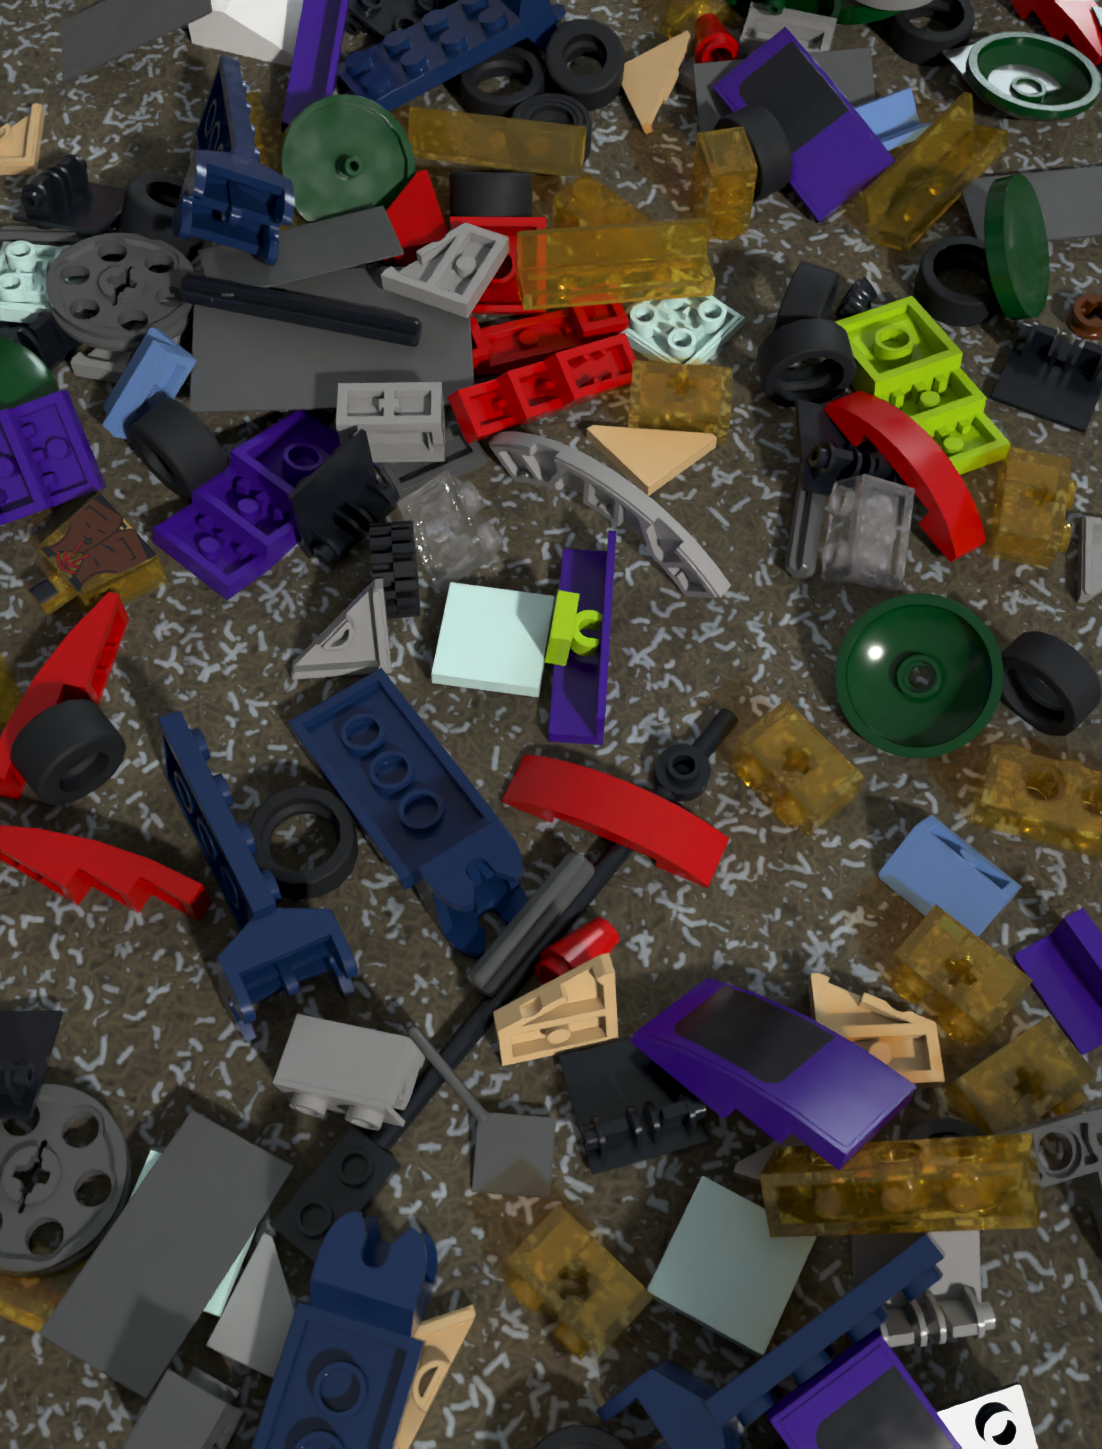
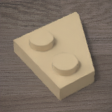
(560, 1015)

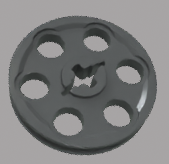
(111, 279)
(67, 1170)

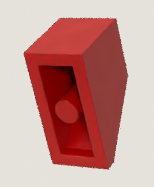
(415, 219)

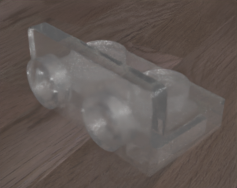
(451, 529)
(868, 533)

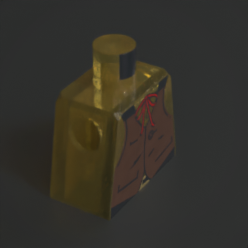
(95, 556)

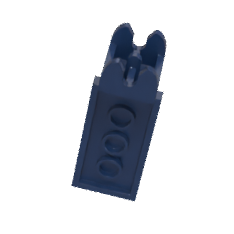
(445, 46)
(226, 189)
(415, 807)
(274, 944)
(354, 1345)
(701, 1416)

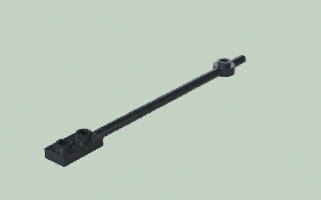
(361, 1164)

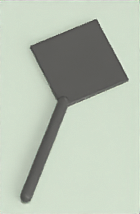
(510, 1149)

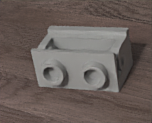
(811, 30)
(399, 418)
(348, 1071)

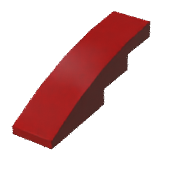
(1067, 21)
(543, 388)
(73, 671)
(76, 864)

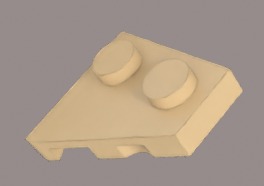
(894, 1037)

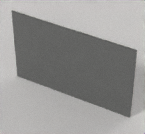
(286, 366)

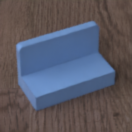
(893, 118)
(151, 376)
(945, 871)

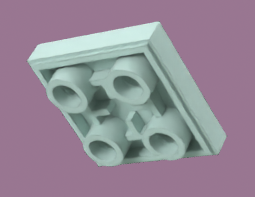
(23, 280)
(681, 328)
(493, 639)
(728, 1268)

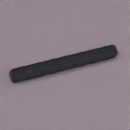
(301, 310)

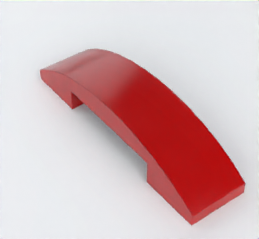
(538, 337)
(921, 463)
(619, 814)

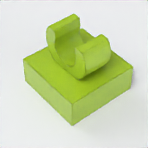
(566, 629)

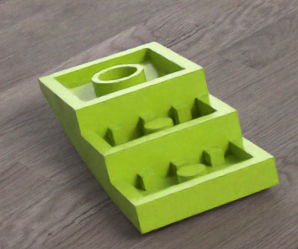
(918, 370)

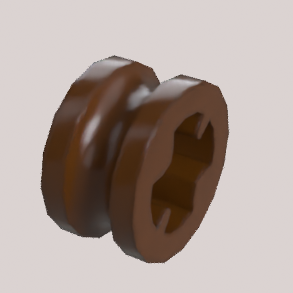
(1086, 306)

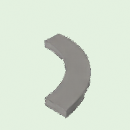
(556, 465)

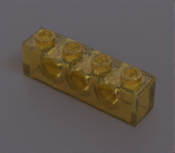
(1059, 820)
(905, 1187)

